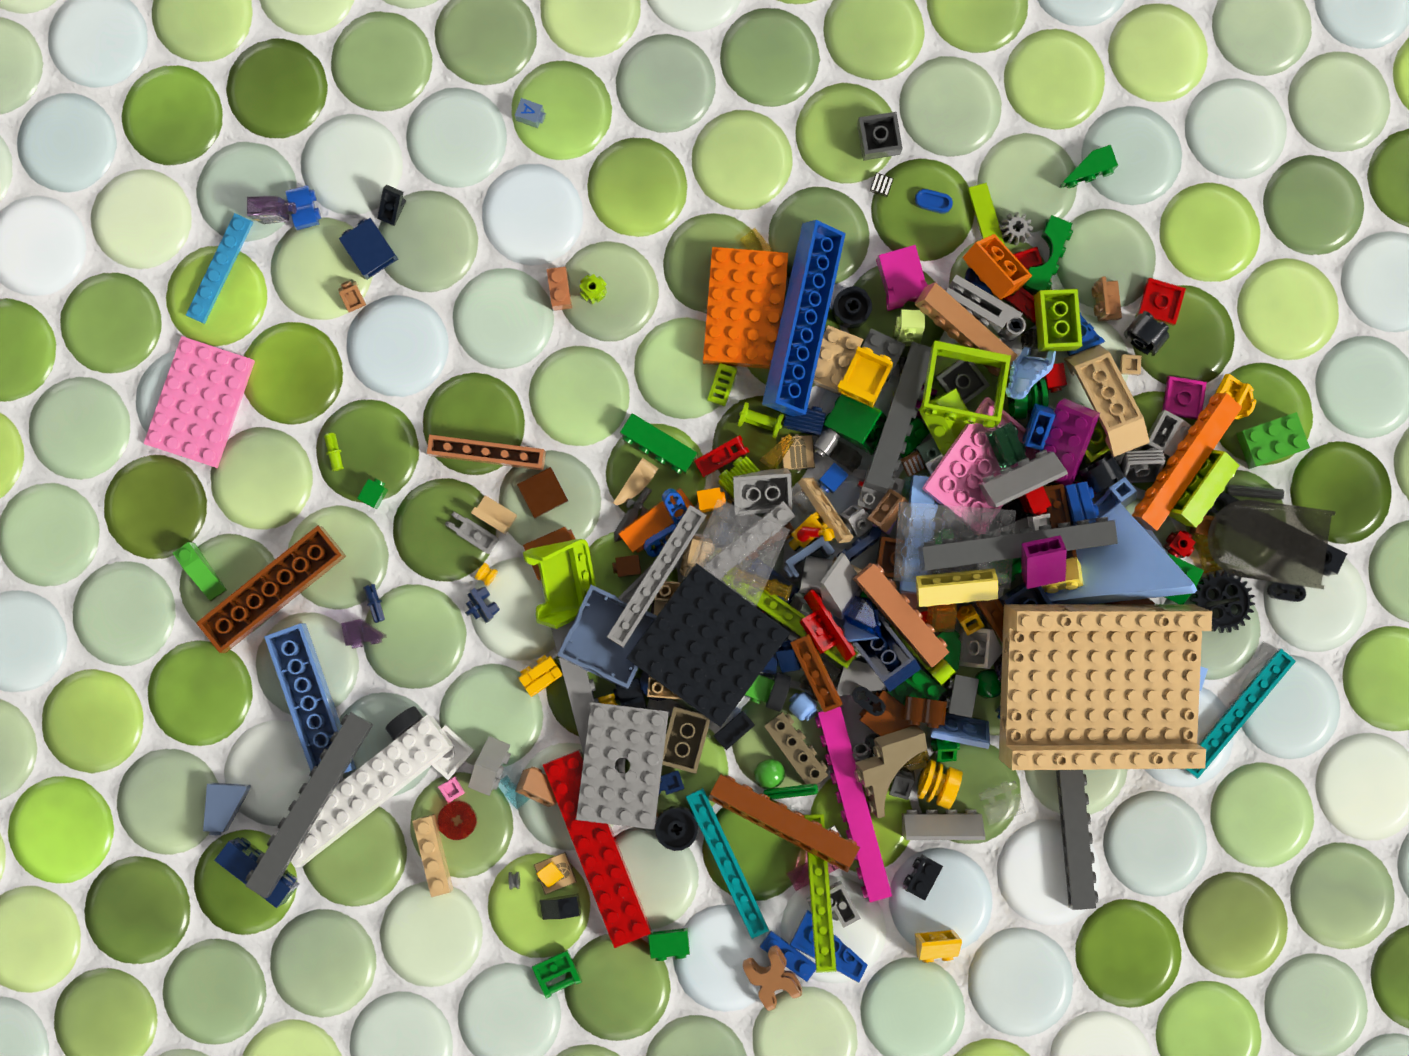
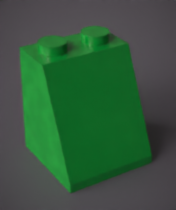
(856, 423)

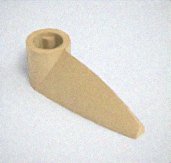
(637, 481)

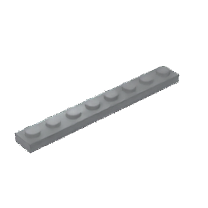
(656, 576)

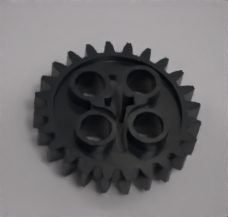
(1218, 583)

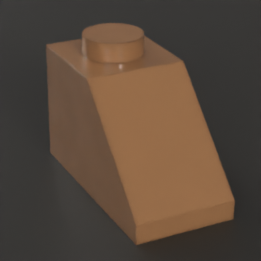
(536, 787)

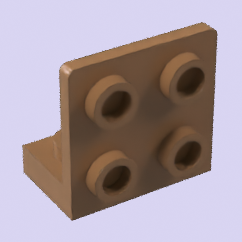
(1107, 300)

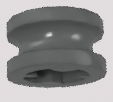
(514, 880)

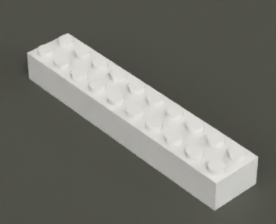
(374, 785)

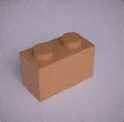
(559, 288)

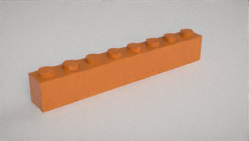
(1186, 461)

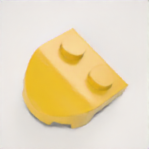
(1240, 392)

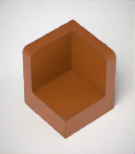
(1203, 527)

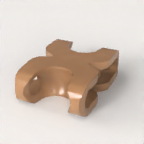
(772, 978)

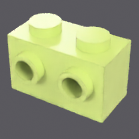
(909, 326)

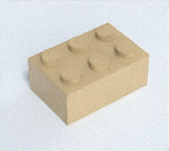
(835, 358)

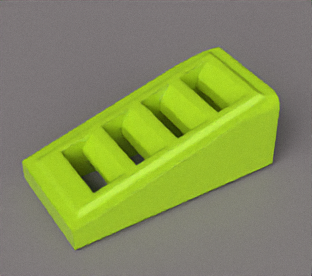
(722, 367)

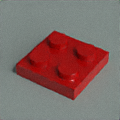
(1162, 301)

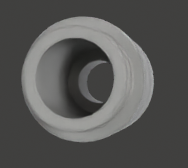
(826, 442)

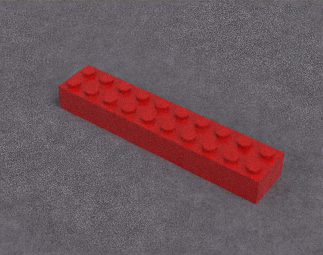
(598, 855)

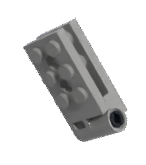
(989, 310)

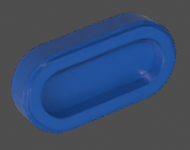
(933, 201)

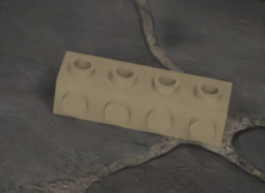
(794, 748)

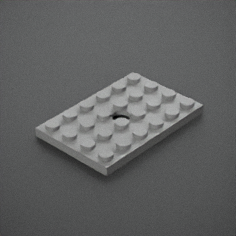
(628, 796)

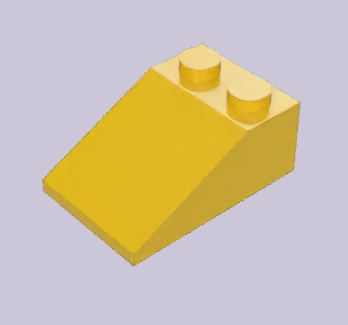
(937, 945)

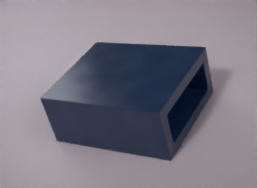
(368, 248)

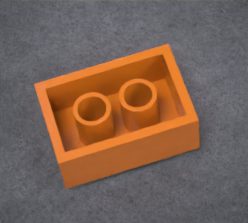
(996, 266)

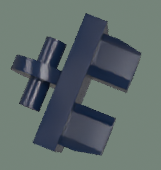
(477, 597)

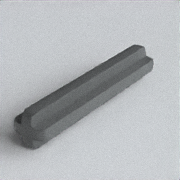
(1255, 492)

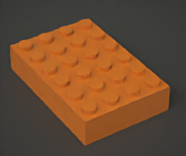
(744, 306)

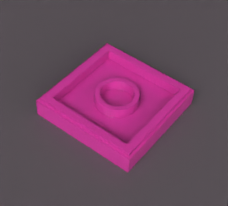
(1184, 397)

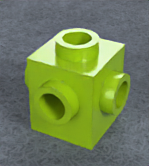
(596, 294)

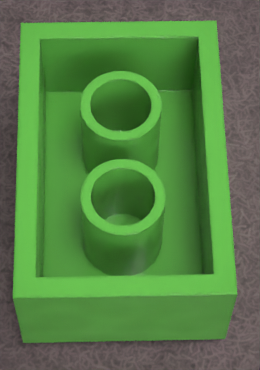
(1272, 440)

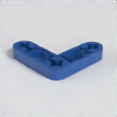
(654, 540)

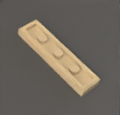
(825, 509)

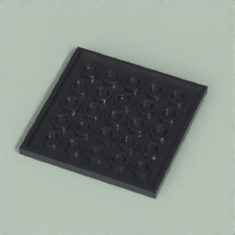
(708, 645)

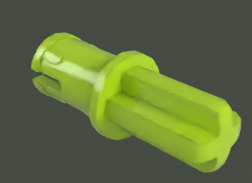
(333, 452)

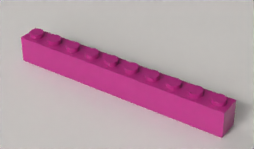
(854, 804)

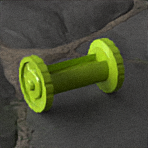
(760, 420)

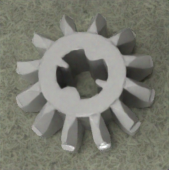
(1023, 224)

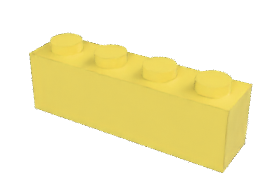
(957, 587)

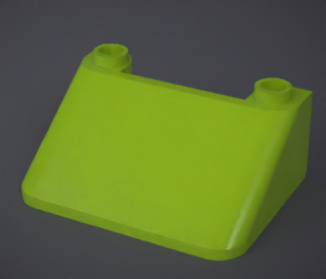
(565, 579)

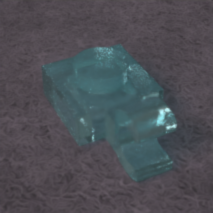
(514, 797)

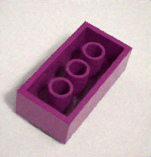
(1071, 436)

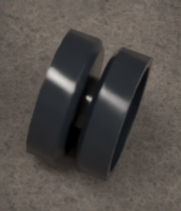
(674, 839)

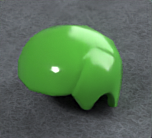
(769, 773)

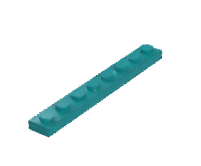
(1244, 707)
(727, 863)

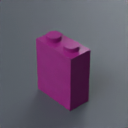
(1043, 562)

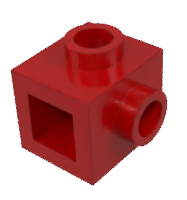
(1173, 544)

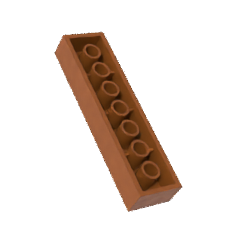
(271, 589)

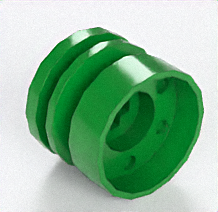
(1037, 395)

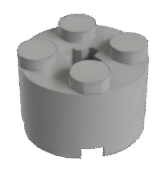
(813, 572)

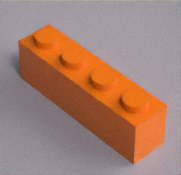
(650, 524)

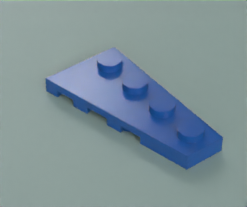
(847, 961)

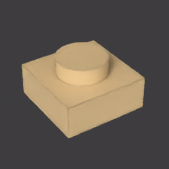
(1130, 364)

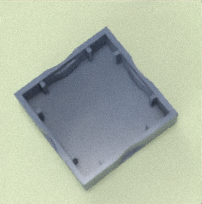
(588, 641)

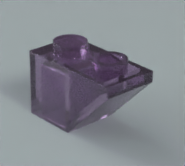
(360, 632)

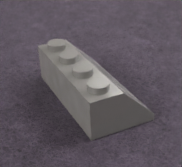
(1022, 478)
(942, 825)

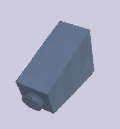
(222, 805)

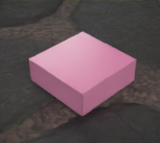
(451, 789)

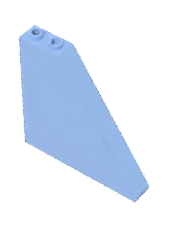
(1125, 570)

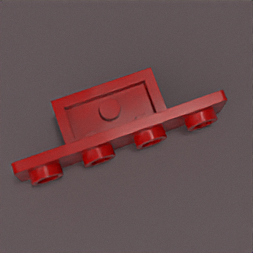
(823, 628)

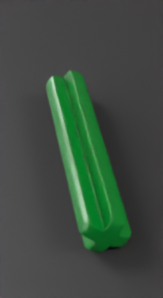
(792, 791)

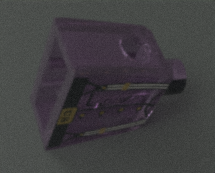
(269, 209)

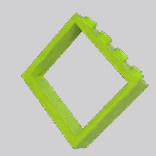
(971, 355)

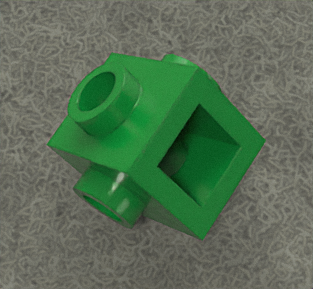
(945, 750)

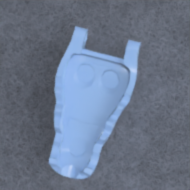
(1027, 372)

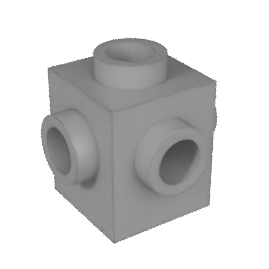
(856, 520)

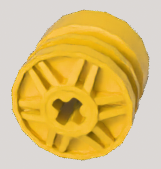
(937, 783)

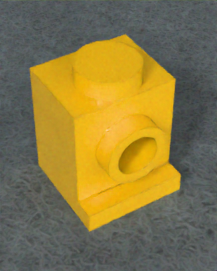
(967, 614)

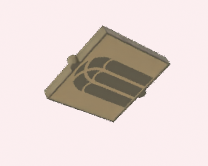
(800, 454)
(564, 866)

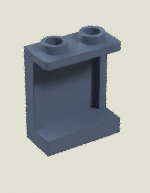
(819, 544)

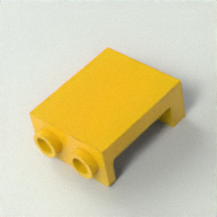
(865, 376)

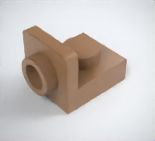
(351, 296)

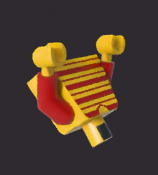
(809, 531)

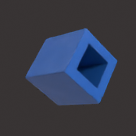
(832, 478)

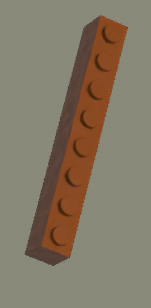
(784, 823)

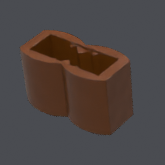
(925, 710)

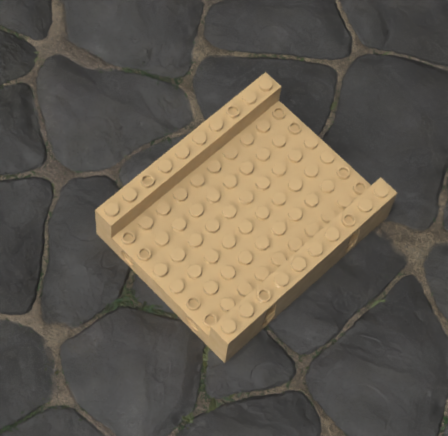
(1101, 686)

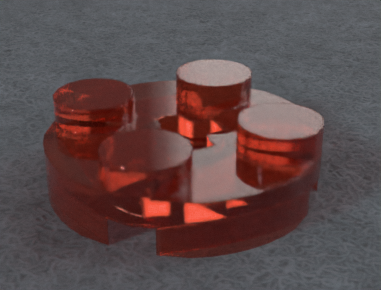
(466, 814)

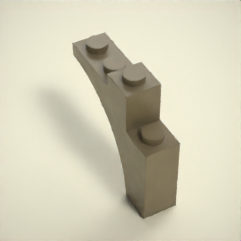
(890, 756)

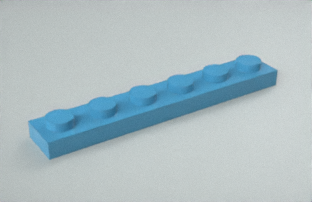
(219, 268)

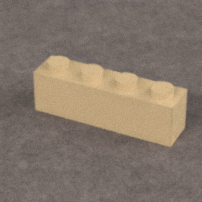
(432, 855)

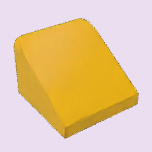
(550, 874)

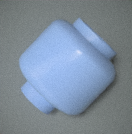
(803, 706)

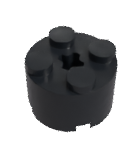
(842, 303)
(1147, 333)
(1102, 473)

